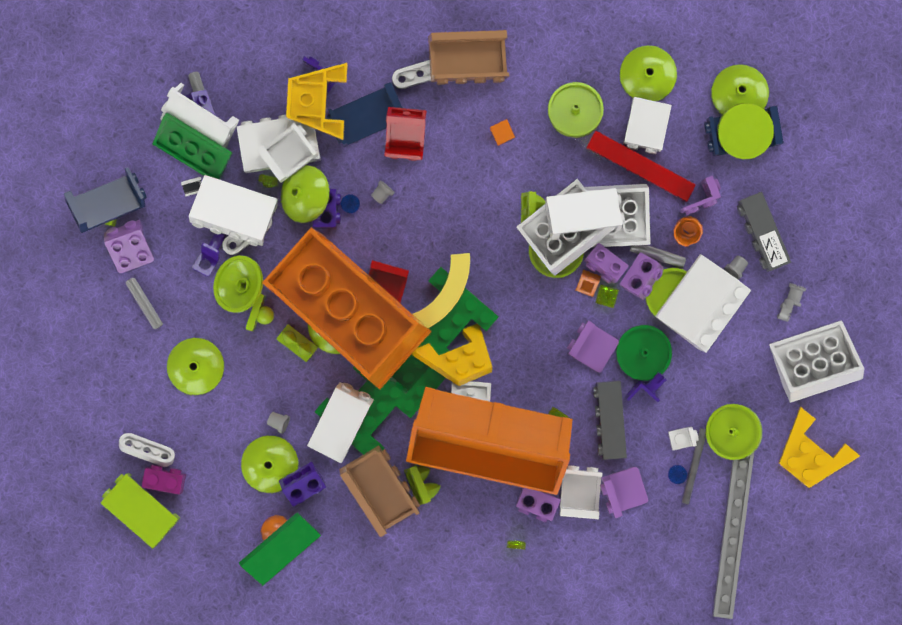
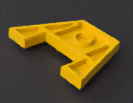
(308, 99)
(462, 363)
(806, 459)

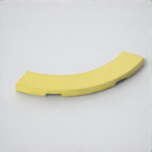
(450, 293)

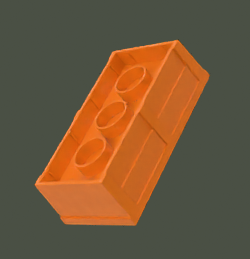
(346, 307)
(490, 441)

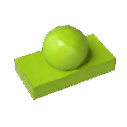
(260, 314)

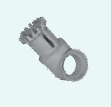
(793, 299)

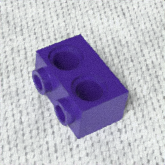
(331, 208)
(300, 480)

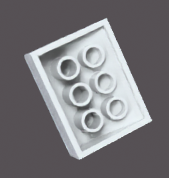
(636, 214)
(559, 252)
(703, 303)
(816, 361)

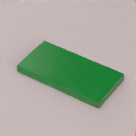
(191, 147)
(279, 549)

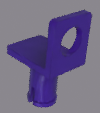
(210, 253)
(650, 388)

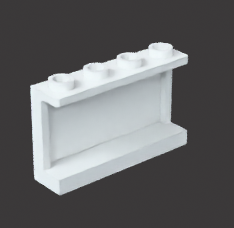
(254, 135)
(232, 211)

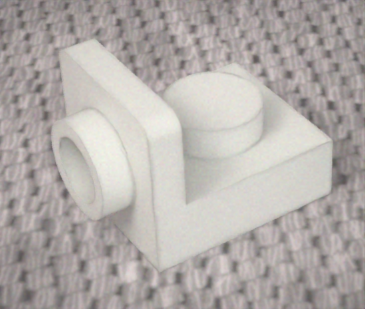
(683, 438)

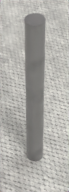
(694, 466)

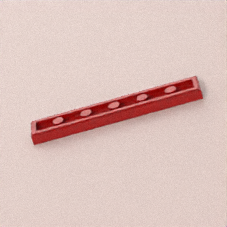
(640, 166)

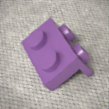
(606, 264)

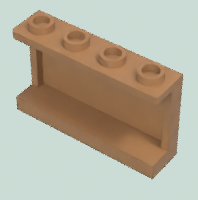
(468, 56)
(379, 489)

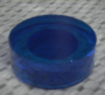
(350, 203)
(677, 474)

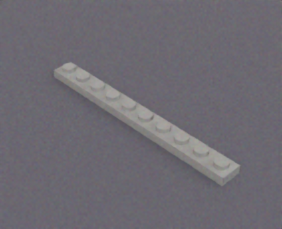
(732, 537)

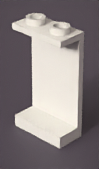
(198, 117)
(583, 212)
(340, 422)

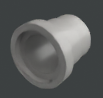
(382, 192)
(736, 267)
(278, 421)

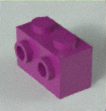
(164, 480)

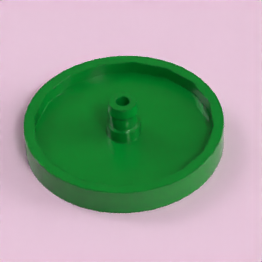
(643, 352)

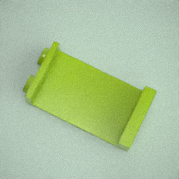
(139, 510)

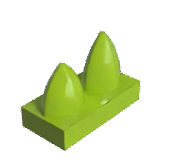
(530, 203)
(297, 343)
(415, 477)

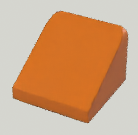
(502, 132)
(588, 283)

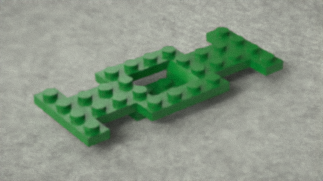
(408, 383)

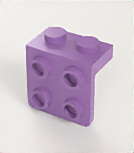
(711, 187)
(128, 246)
(592, 346)
(623, 490)

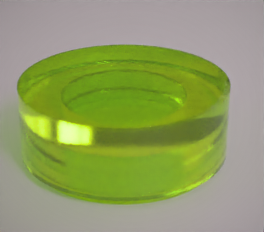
(516, 545)

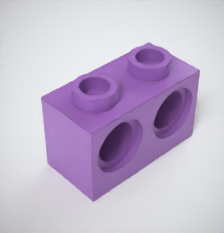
(637, 274)
(539, 499)

